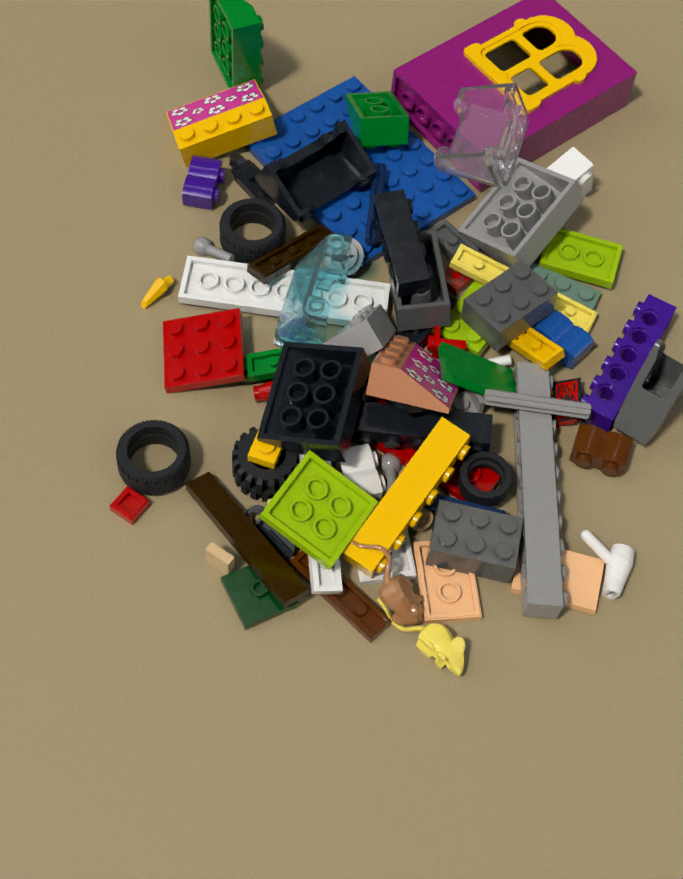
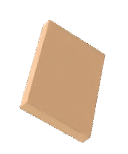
(581, 580)
(445, 593)

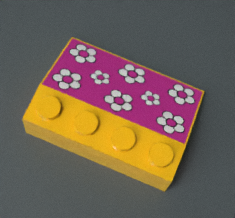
(222, 122)

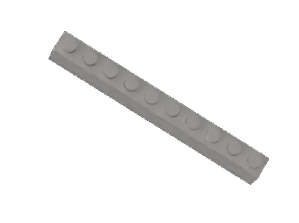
(538, 499)

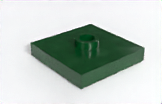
(252, 598)

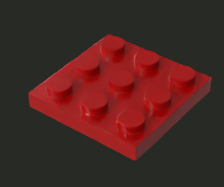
(203, 351)

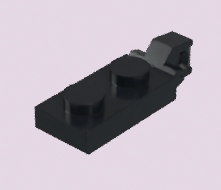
(244, 175)

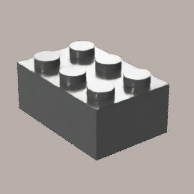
(508, 305)
(474, 541)

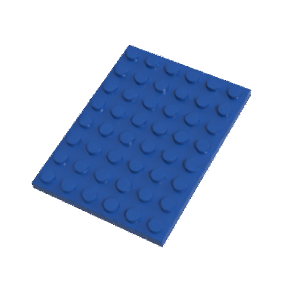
(408, 168)

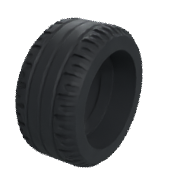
(246, 212)
(153, 433)

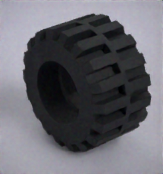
(256, 480)

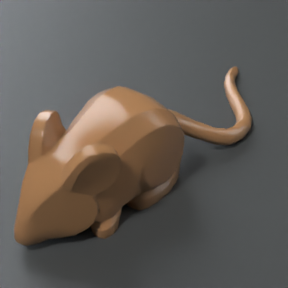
(398, 593)

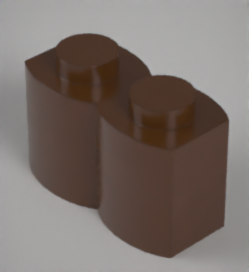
(600, 450)

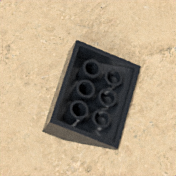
(315, 399)

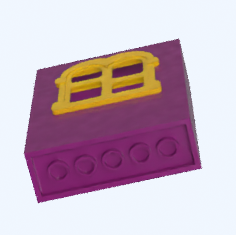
(555, 113)

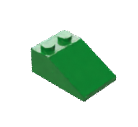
(377, 119)

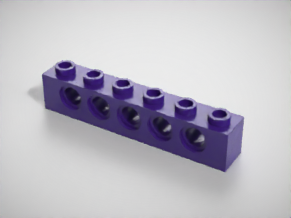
(640, 336)

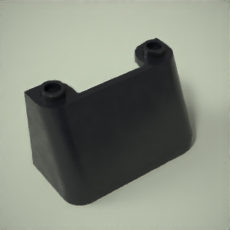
(317, 173)

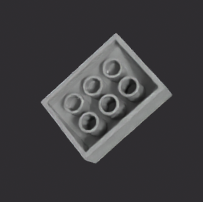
(524, 216)

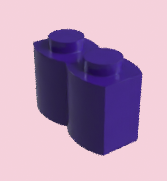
(203, 182)

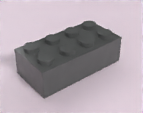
(429, 307)

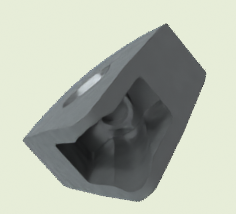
(651, 396)

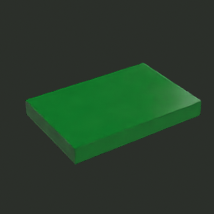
(473, 371)

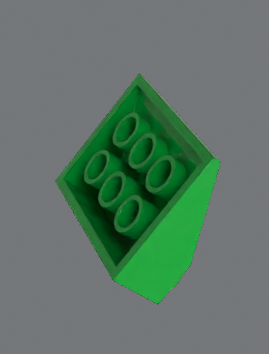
(236, 41)

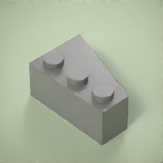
(367, 329)

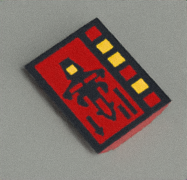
(566, 390)

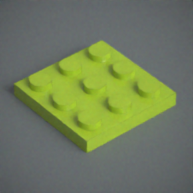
(318, 509)

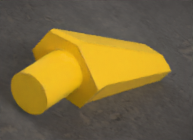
(156, 290)

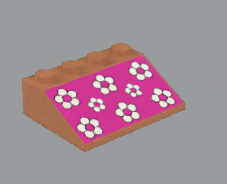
(410, 376)

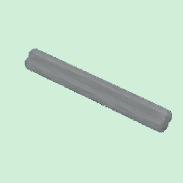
(537, 403)

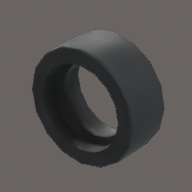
(485, 460)

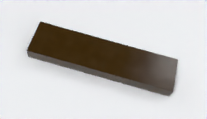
(287, 255)

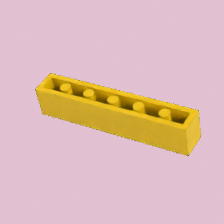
(408, 496)

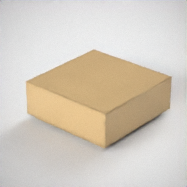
(220, 558)

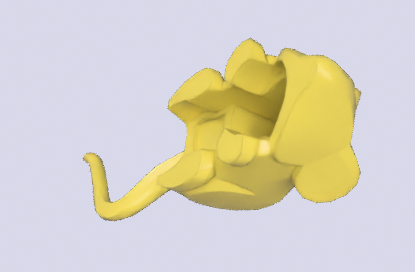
(436, 642)

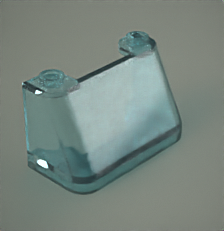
(303, 313)

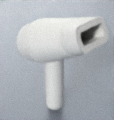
(618, 564)

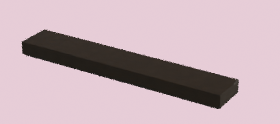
(247, 540)

